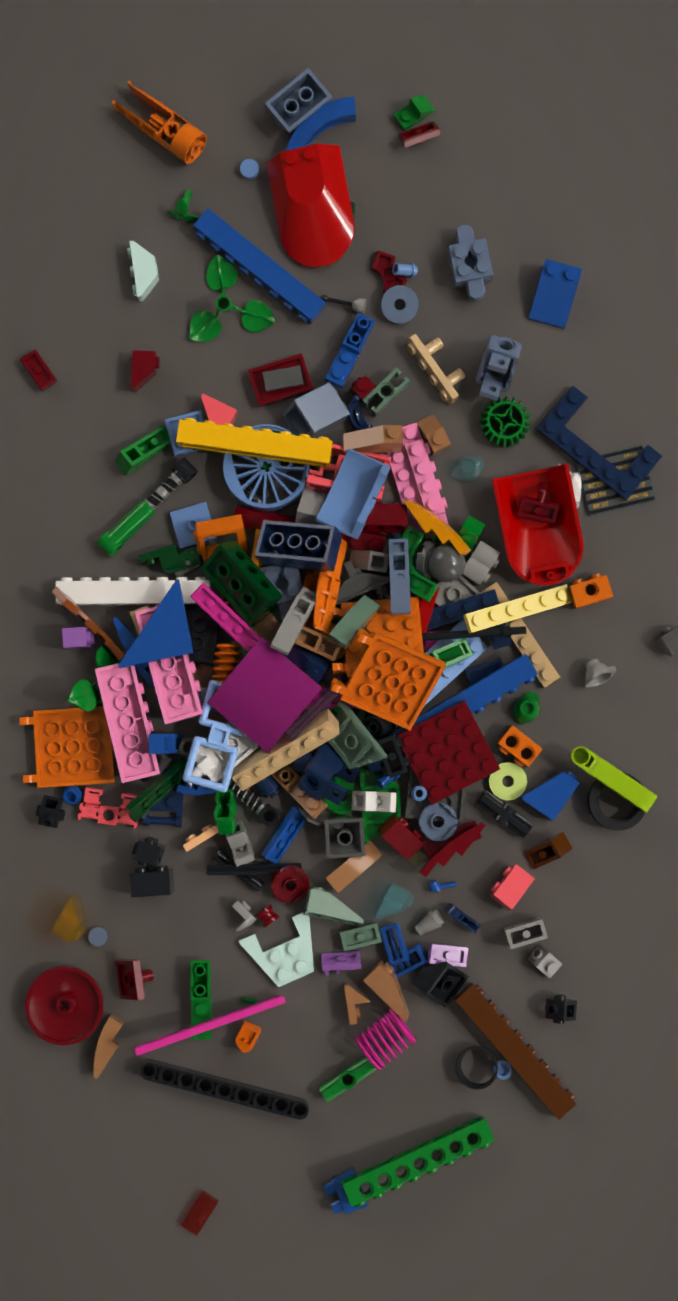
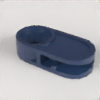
(462, 918)

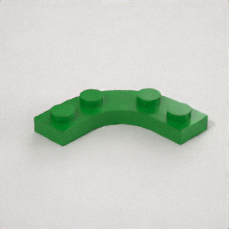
(419, 585)

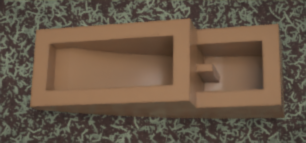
(318, 643)
(353, 867)
(107, 1044)

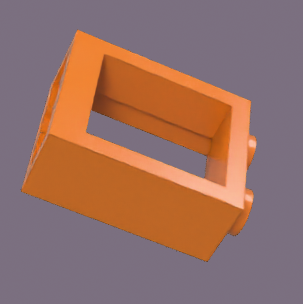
(219, 527)

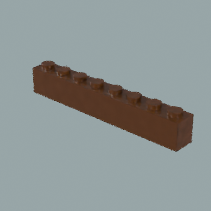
(515, 1050)

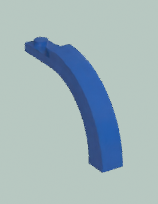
(327, 116)

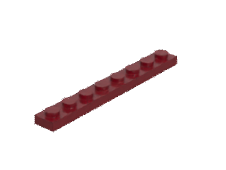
(254, 518)

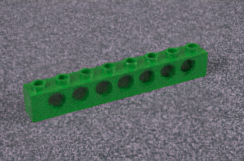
(388, 1167)

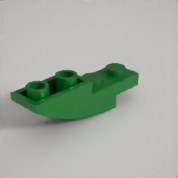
(201, 995)

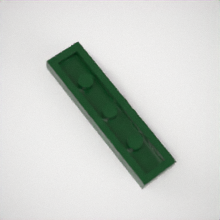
(156, 791)

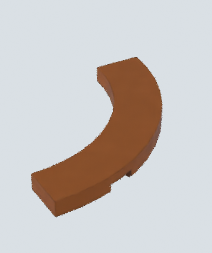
(89, 622)

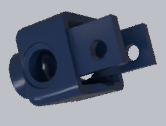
(319, 771)

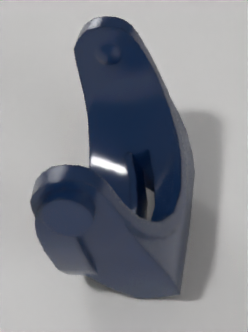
(354, 406)

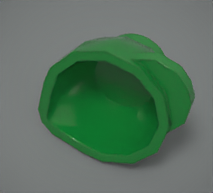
(526, 708)

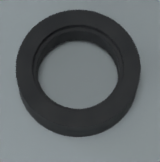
(596, 813)

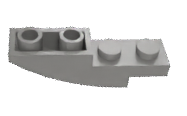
(294, 621)

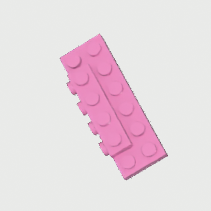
(415, 476)
(173, 682)
(127, 721)

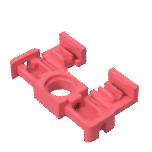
(92, 810)

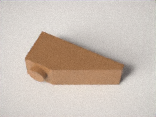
(375, 440)
(386, 986)

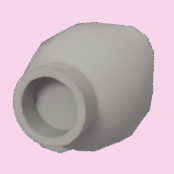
(597, 673)

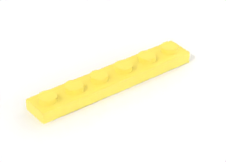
(517, 608)

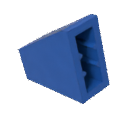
(552, 794)

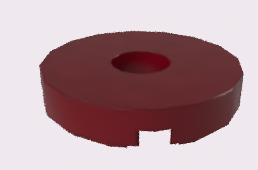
(287, 874)

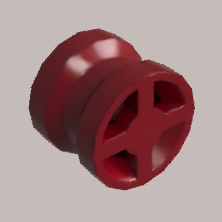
(267, 916)

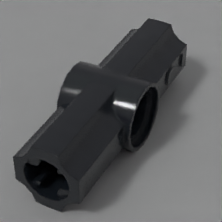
(504, 814)

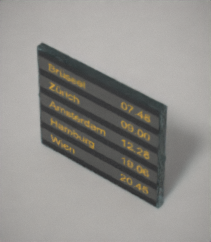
(601, 498)

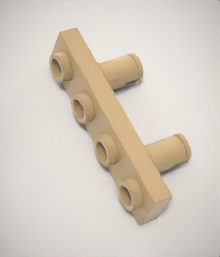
(436, 376)

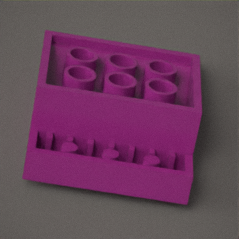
(264, 695)

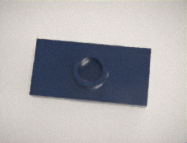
(481, 670)

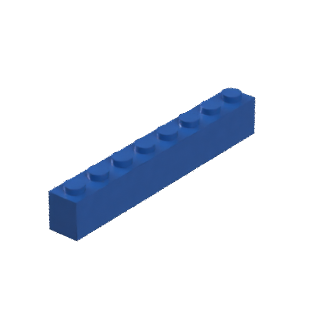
(259, 266)

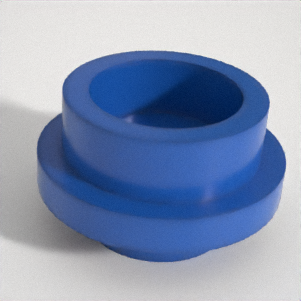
(72, 794)

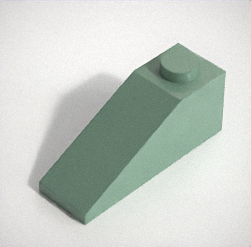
(328, 907)

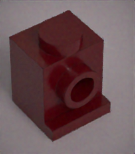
(362, 387)

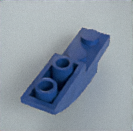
(350, 351)

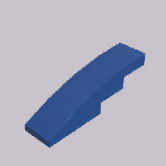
(127, 639)

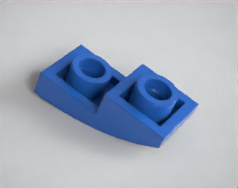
(187, 789)

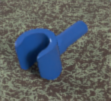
(436, 887)

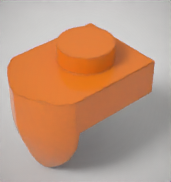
(247, 1036)

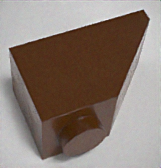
(548, 850)

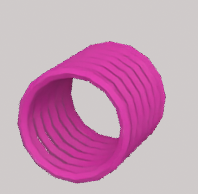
(368, 1051)

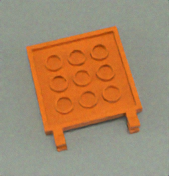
(403, 628)
(390, 679)
(71, 747)

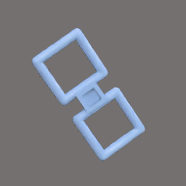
(217, 740)

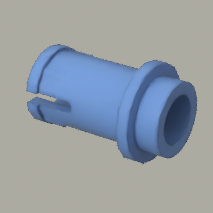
(409, 270)
(422, 797)

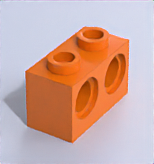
(522, 742)

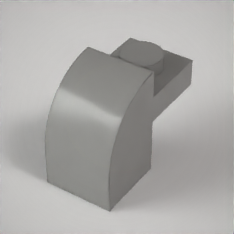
(240, 845)

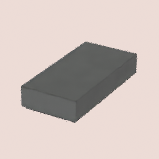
(283, 378)

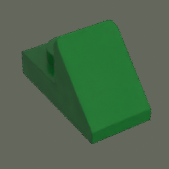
(414, 112)

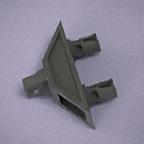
(359, 582)

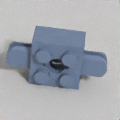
(470, 263)
(287, 582)

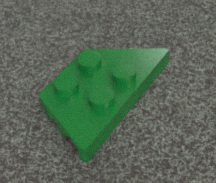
(375, 819)

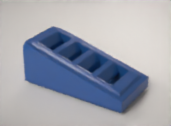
(421, 952)

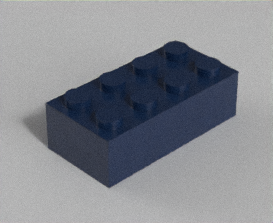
(298, 545)

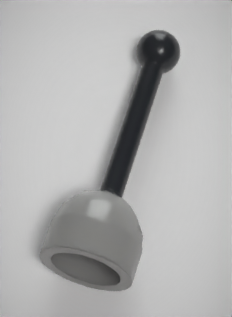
(358, 304)

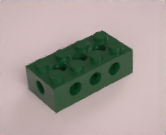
(241, 582)

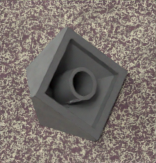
(344, 836)

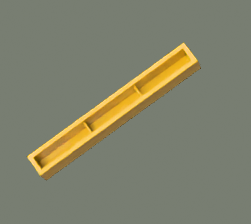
(254, 443)

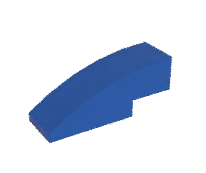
(164, 743)

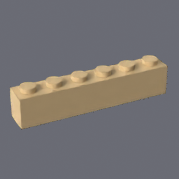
(285, 750)

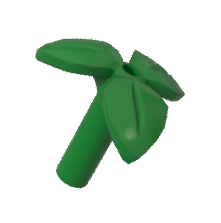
(181, 208)

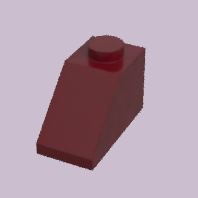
(143, 368)

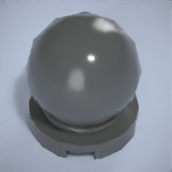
(440, 562)

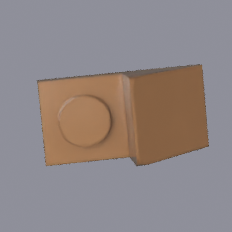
(354, 997)

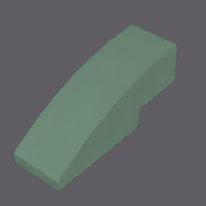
(353, 620)

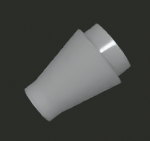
(430, 922)

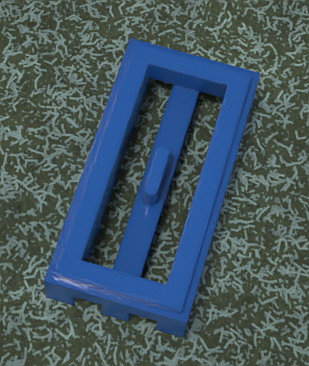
(396, 926)

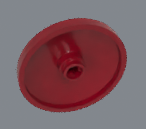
(64, 1005)

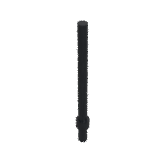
(505, 631)

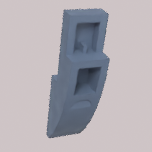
(399, 576)

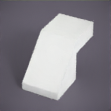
(374, 801)

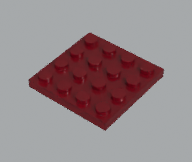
(448, 752)

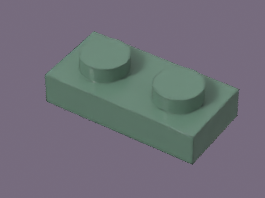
(360, 936)

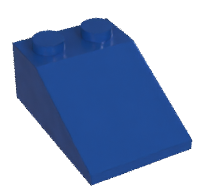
(555, 293)

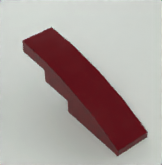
(457, 844)

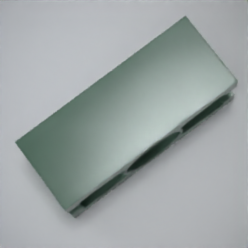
(385, 400)

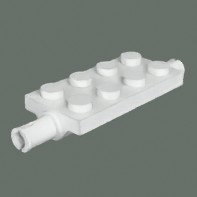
(214, 762)

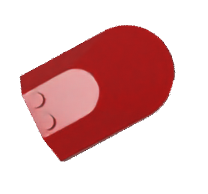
(312, 203)
(535, 548)

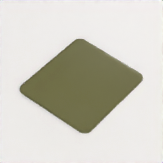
(416, 858)

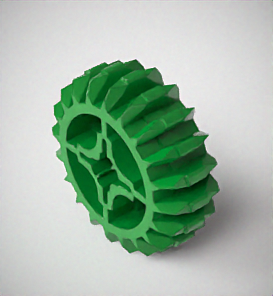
(511, 406)

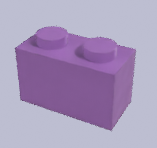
(77, 638)

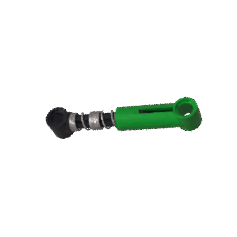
(114, 539)

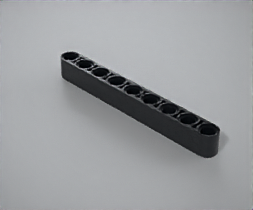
(232, 1096)

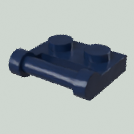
(171, 803)

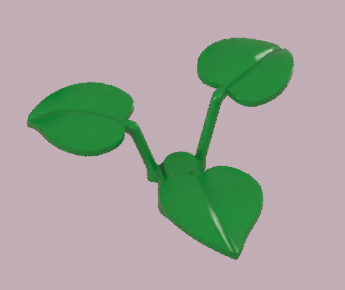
(205, 326)
(83, 693)

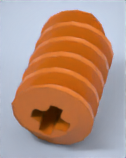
(225, 661)

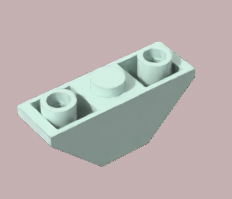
(143, 269)

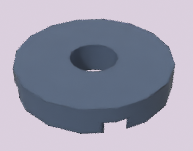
(411, 304)
(438, 833)

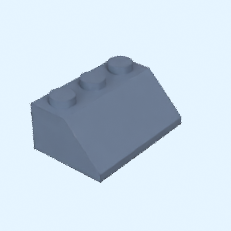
(297, 101)

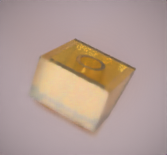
(71, 921)

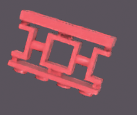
(315, 479)

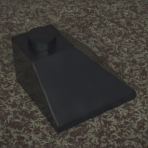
(440, 982)

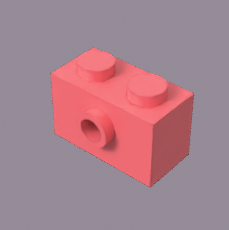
(511, 887)

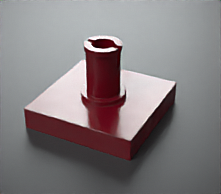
(132, 978)

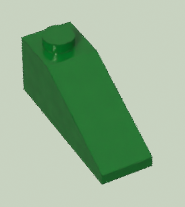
(142, 451)

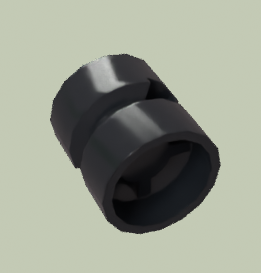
(378, 726)

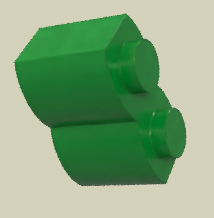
(225, 812)

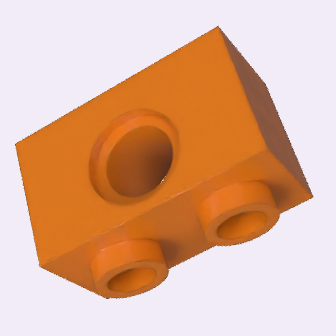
(601, 587)

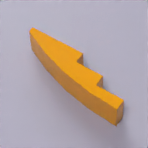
(432, 523)

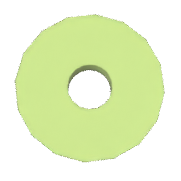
(513, 791)

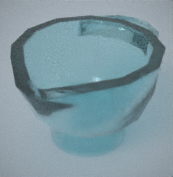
(467, 468)

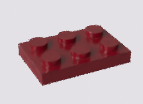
(265, 398)

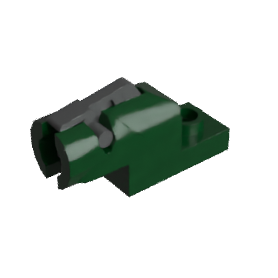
(173, 560)

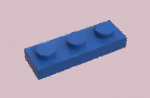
(284, 835)

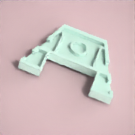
(288, 960)

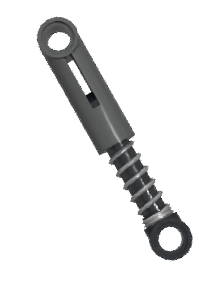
(249, 798)

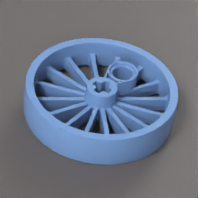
(236, 489)

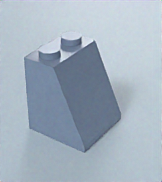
(316, 412)

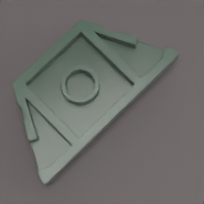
(355, 742)

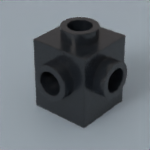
(50, 811)
(560, 1009)

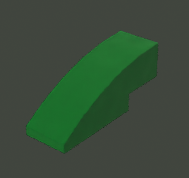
(453, 652)

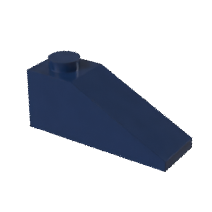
(309, 662)

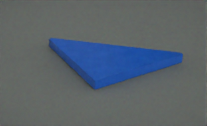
(164, 634)

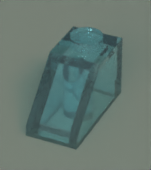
(394, 901)

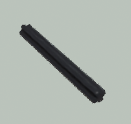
(247, 869)

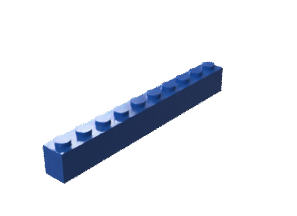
(480, 693)

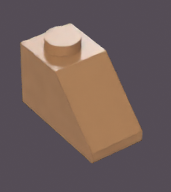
(434, 434)

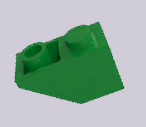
(471, 531)

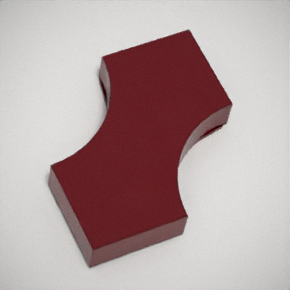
(383, 266)

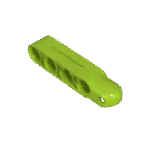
(613, 778)

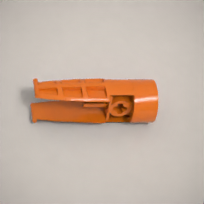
(185, 144)
(326, 586)

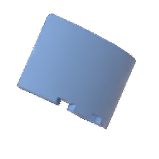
(353, 493)

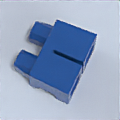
(334, 1186)

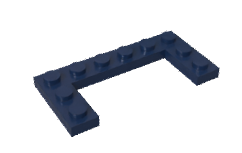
(555, 431)
(454, 612)

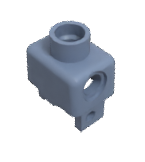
(500, 356)

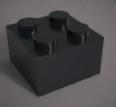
(152, 882)

